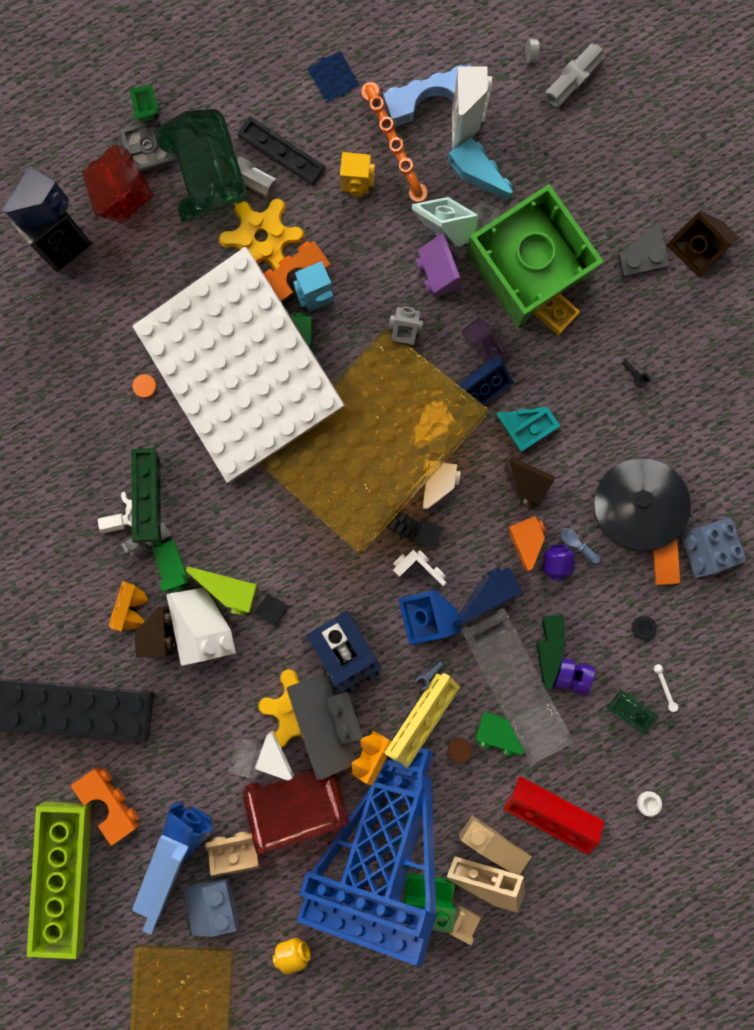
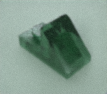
(632, 712)

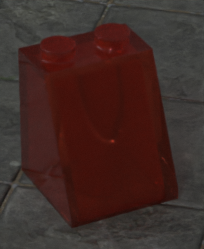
(116, 185)

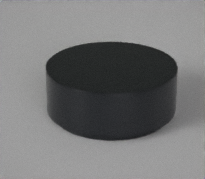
(644, 627)

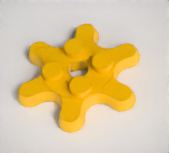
(269, 221)
(283, 710)

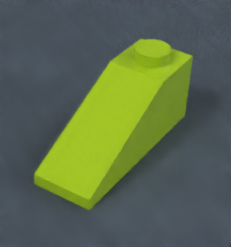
(229, 591)

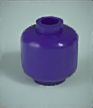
(558, 562)

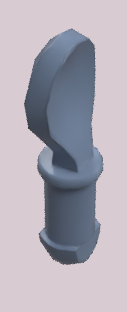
(571, 538)

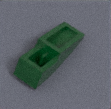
(551, 649)

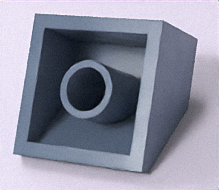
(211, 907)

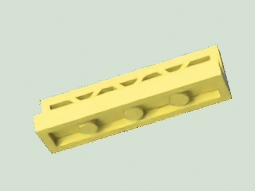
(422, 719)

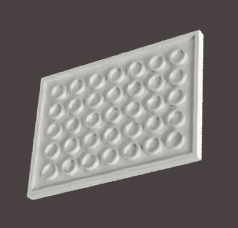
(238, 365)

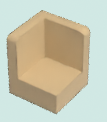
(465, 924)

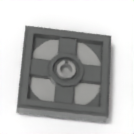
(143, 145)

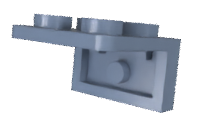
(713, 547)

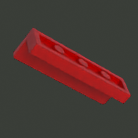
(554, 816)

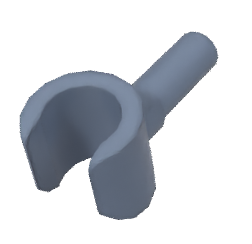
(429, 675)

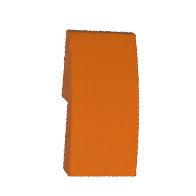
(666, 564)

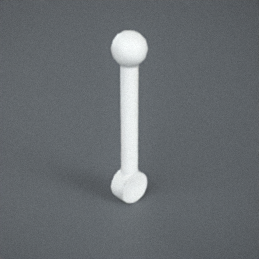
(672, 705)

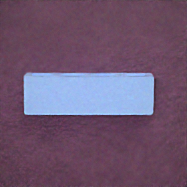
(159, 881)

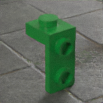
(144, 102)
(170, 567)

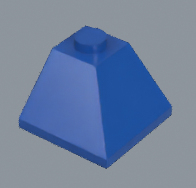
(428, 617)

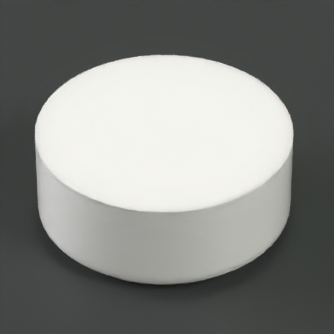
(649, 803)

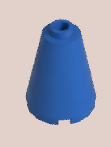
(187, 827)

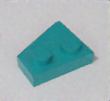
(528, 426)

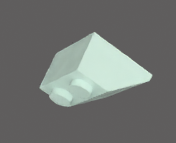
(448, 218)

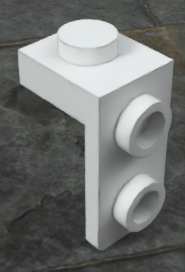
(405, 562)

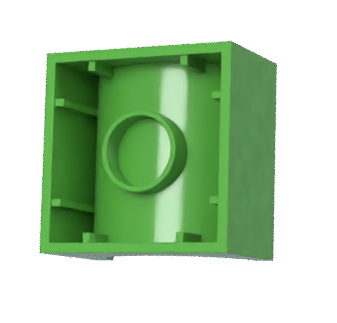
(533, 254)

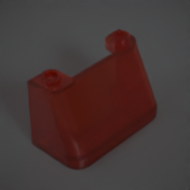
(293, 810)

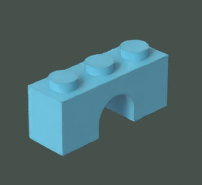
(313, 287)

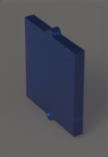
(333, 76)

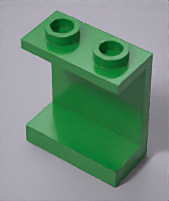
(415, 896)

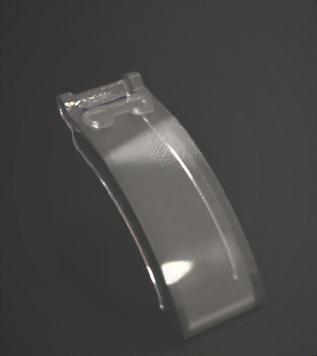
(518, 688)

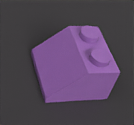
(439, 267)

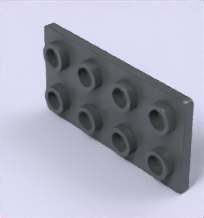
(325, 724)

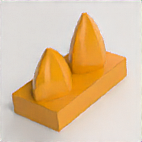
(122, 617)
(372, 757)

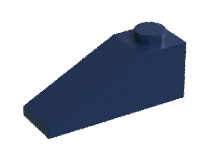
(489, 593)

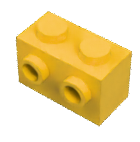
(356, 173)

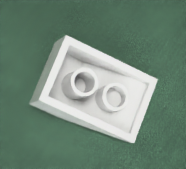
(199, 627)

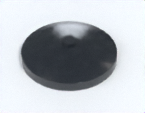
(642, 505)

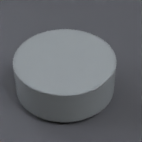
(532, 50)

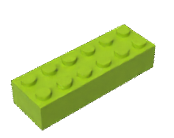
(59, 880)

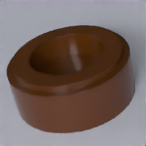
(459, 750)

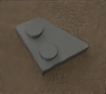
(644, 254)

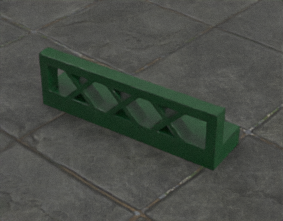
(146, 496)

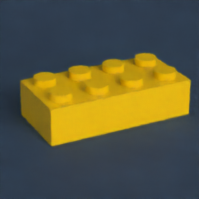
(557, 314)

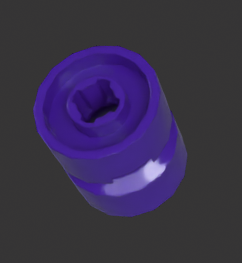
(566, 676)

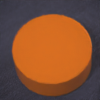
(144, 386)

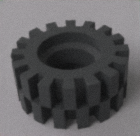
(404, 526)

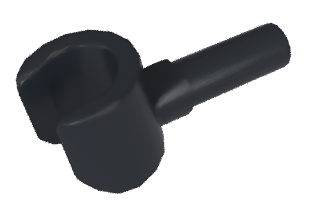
(636, 374)

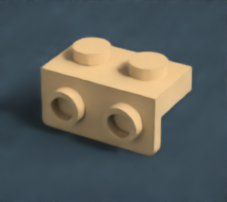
(232, 854)

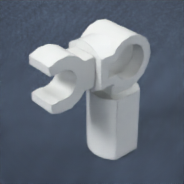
(117, 521)

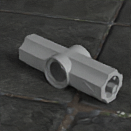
(575, 74)
(255, 178)

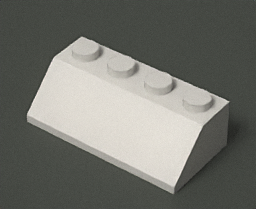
(469, 102)

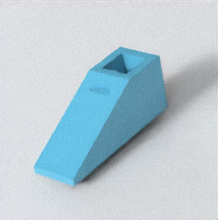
(474, 167)

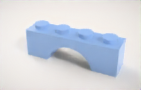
(402, 102)

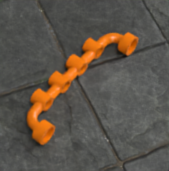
(371, 94)

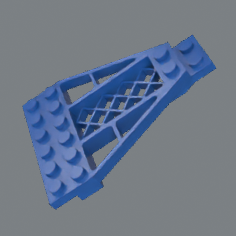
(369, 917)

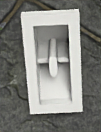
(273, 759)

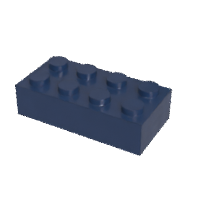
(487, 381)

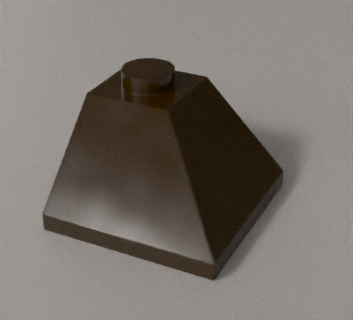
(702, 242)
(528, 482)

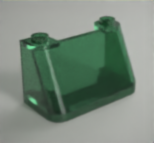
(205, 162)

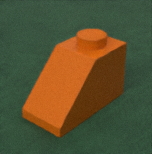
(528, 540)

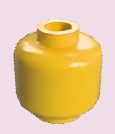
(291, 956)

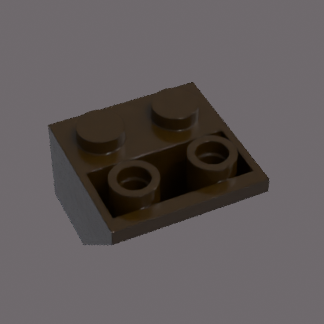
(156, 635)

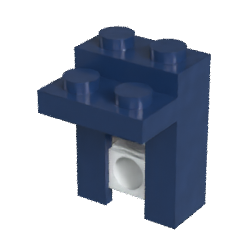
(361, 667)

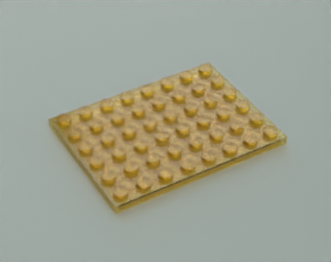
(380, 447)

